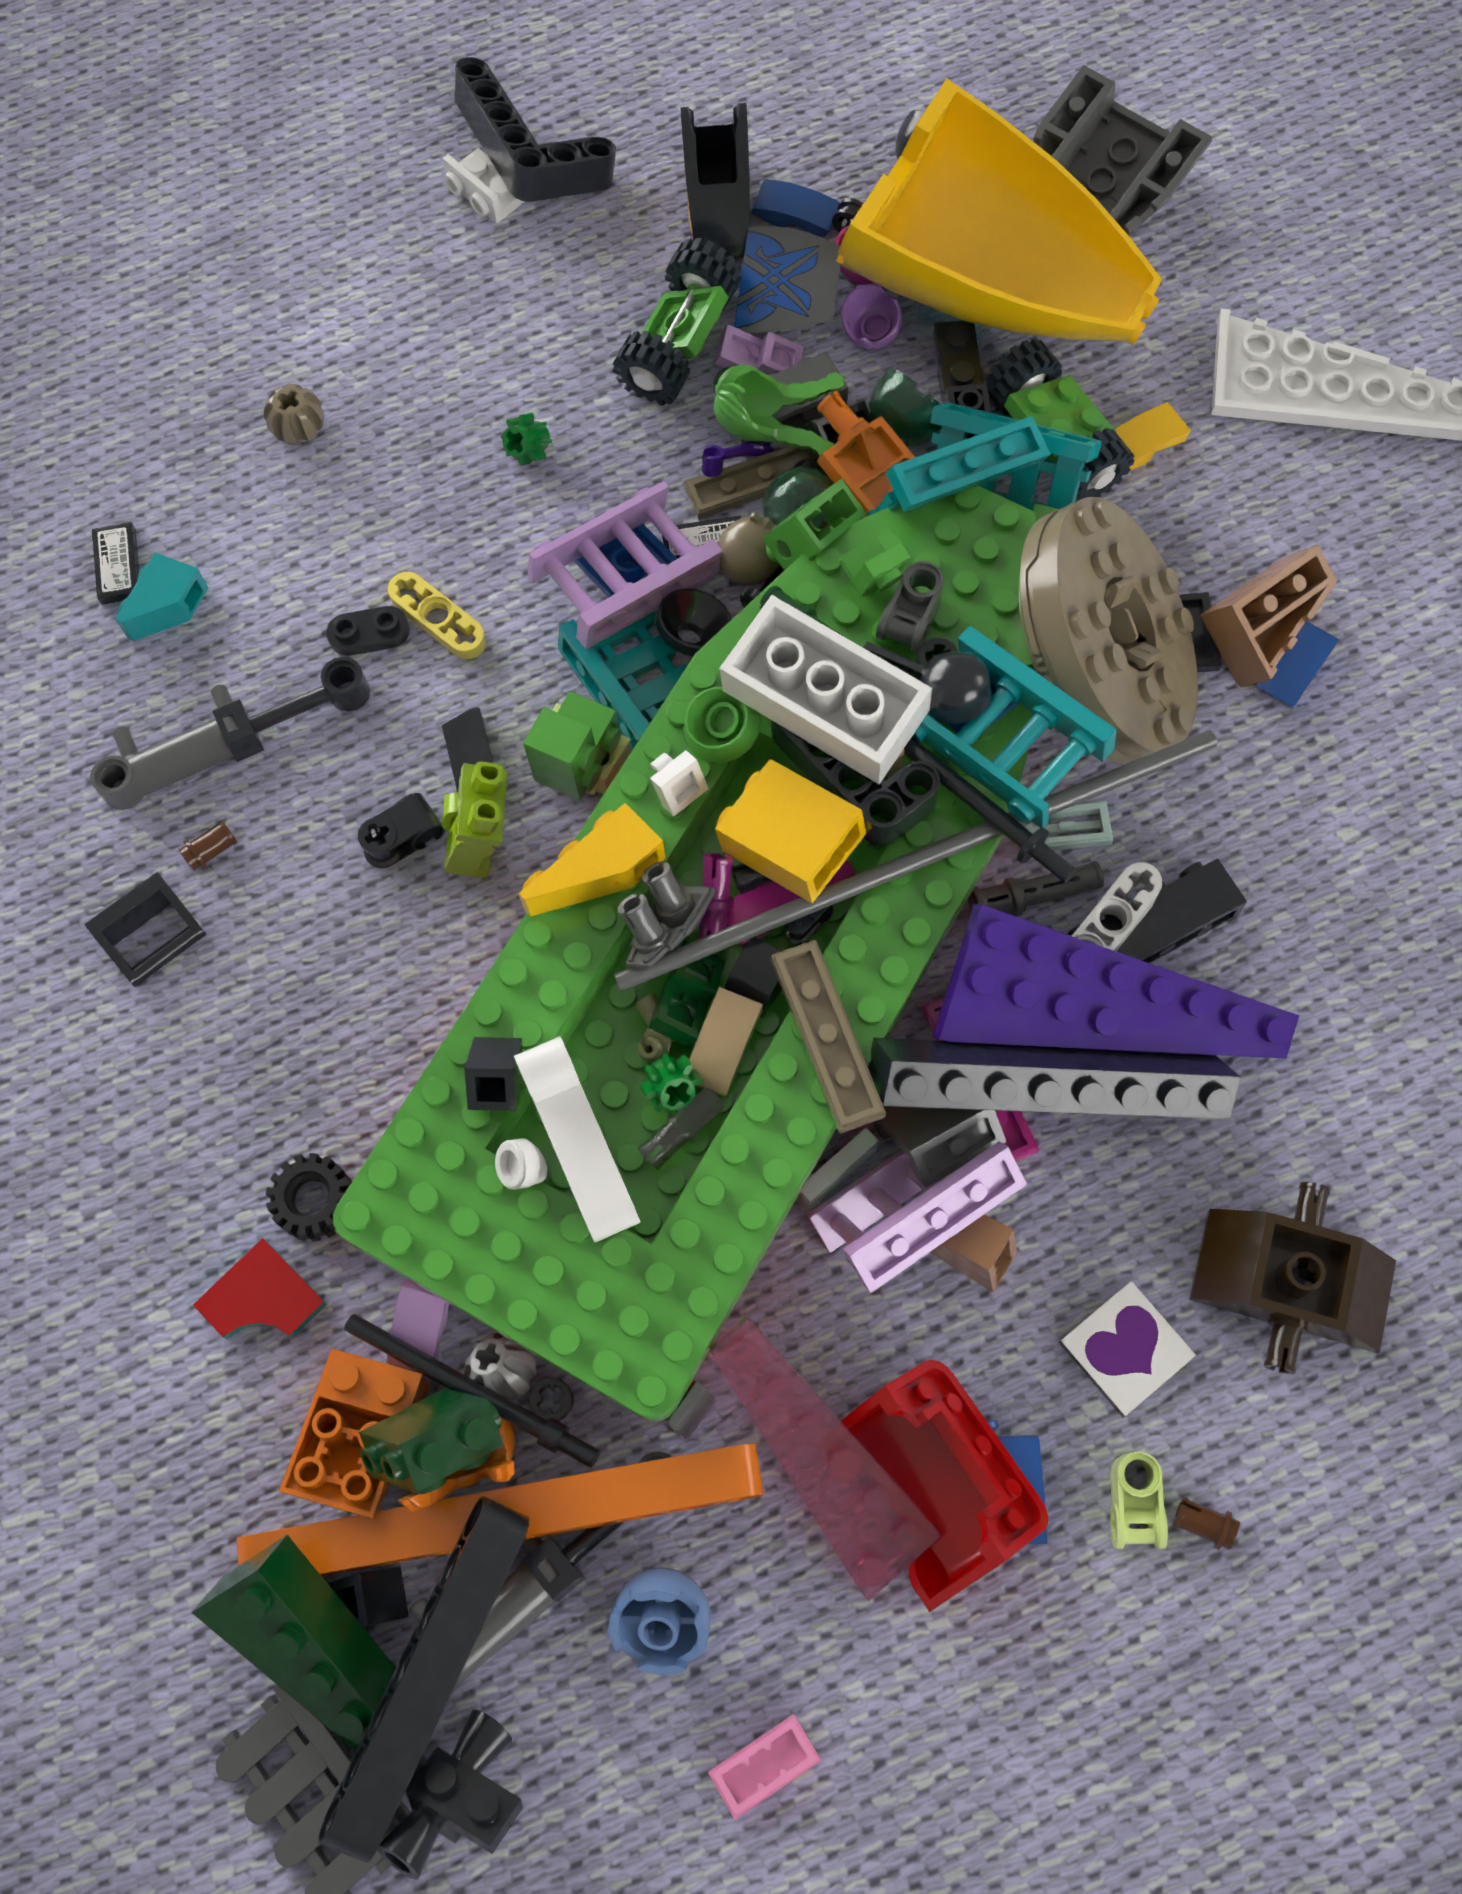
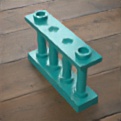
(1049, 710)

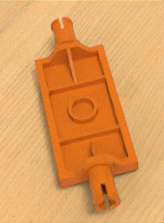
(862, 452)

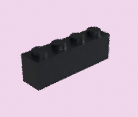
(1182, 912)

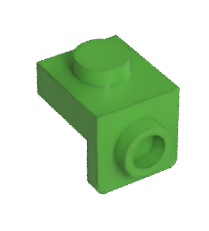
(874, 567)

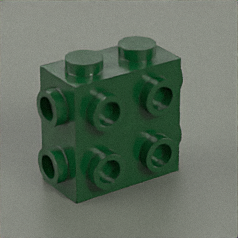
(432, 1440)

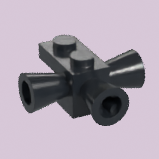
(454, 1798)

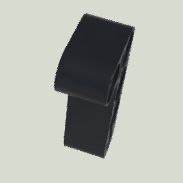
(872, 798)

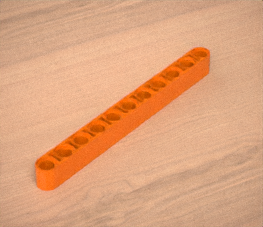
(551, 1505)

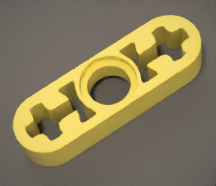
(431, 600)

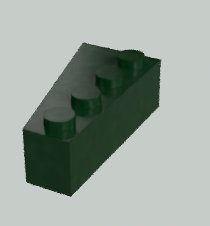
(300, 1637)

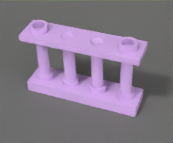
(630, 600)
(919, 1225)

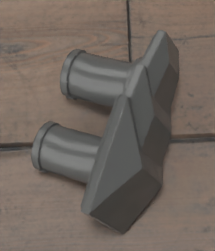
(669, 920)

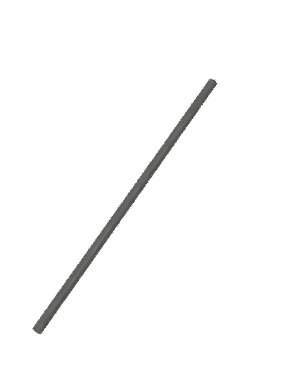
(909, 862)

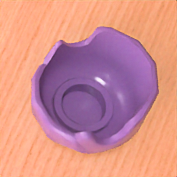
(872, 310)

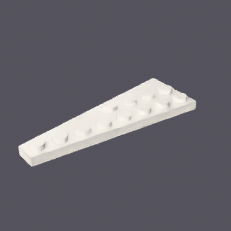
(1334, 385)

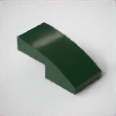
(685, 999)

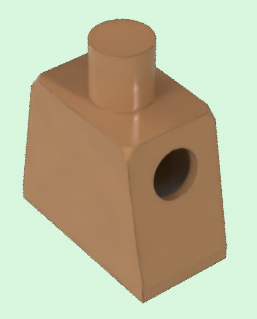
(980, 1251)

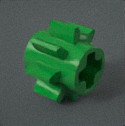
(526, 439)
(671, 1083)

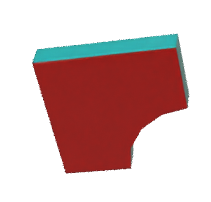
(260, 1292)

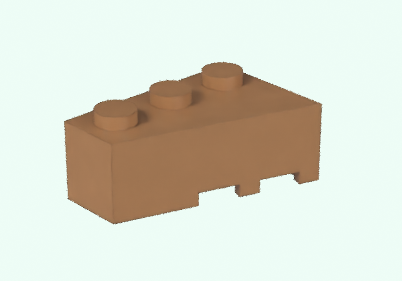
(1267, 612)

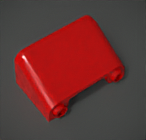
(955, 1472)

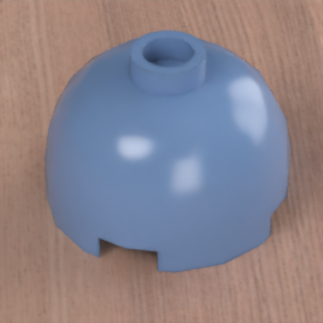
(660, 1621)

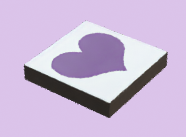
(1127, 1349)

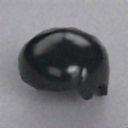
(958, 686)

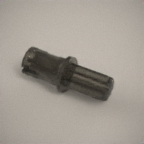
(682, 1127)

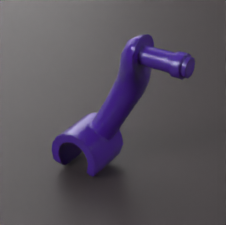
(715, 455)

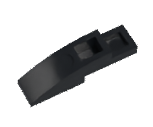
(960, 366)

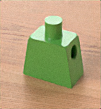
(798, 534)

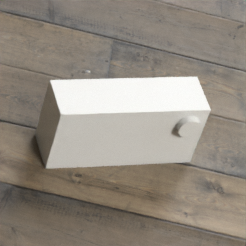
(825, 689)

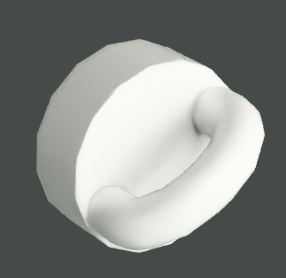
(520, 1164)

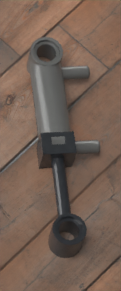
(226, 736)
(532, 1588)

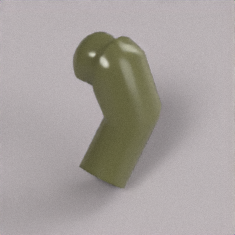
(652, 1043)

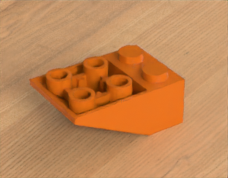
(327, 1454)

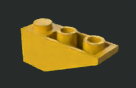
(597, 866)

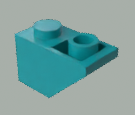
(162, 597)

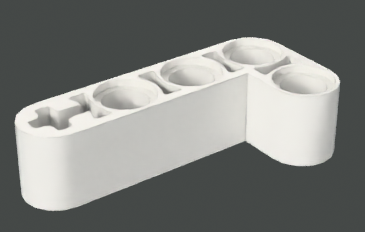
(1115, 903)
(577, 1139)

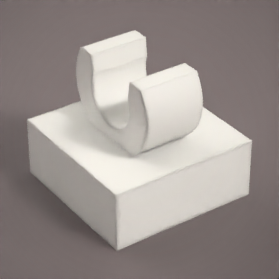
(677, 781)

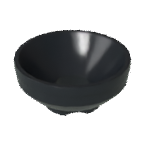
(690, 611)

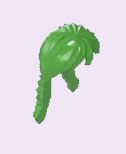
(750, 398)

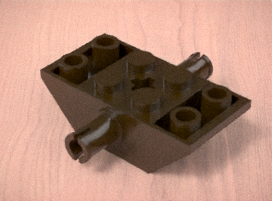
(1249, 1267)

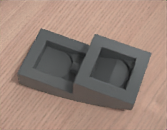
(690, 1411)

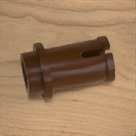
(207, 846)
(1207, 1523)

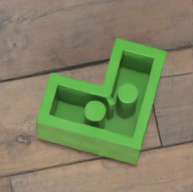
(571, 744)

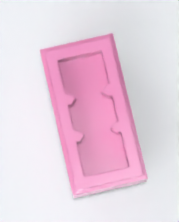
(764, 1766)

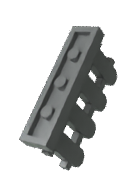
(276, 1793)

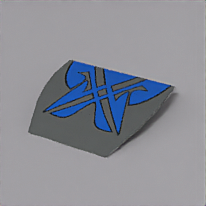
(786, 280)

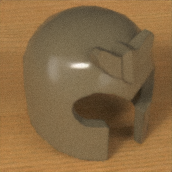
(744, 551)

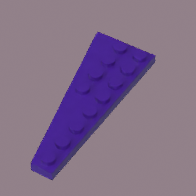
(1060, 991)

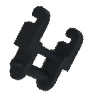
(803, 928)

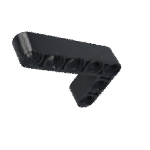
(526, 168)

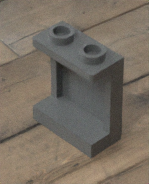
(940, 1138)

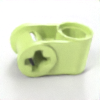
(1137, 1505)

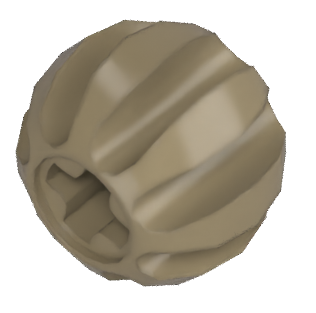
(293, 414)

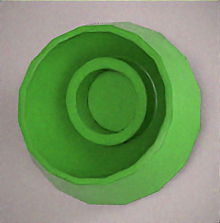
(719, 712)

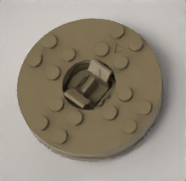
(1109, 624)

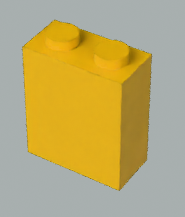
(790, 830)

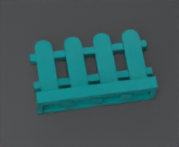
(964, 465)
(1068, 471)
(605, 677)

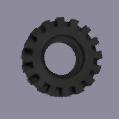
(289, 1182)

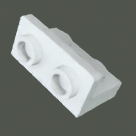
(480, 184)

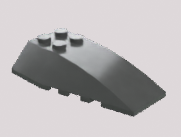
(1115, 151)

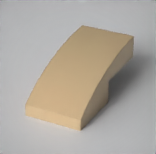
(724, 1040)

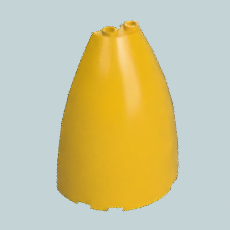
(998, 233)

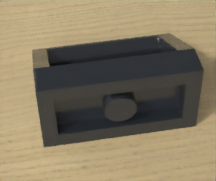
(132, 912)

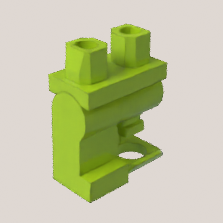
(474, 819)

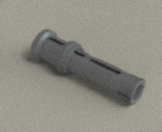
(1013, 891)

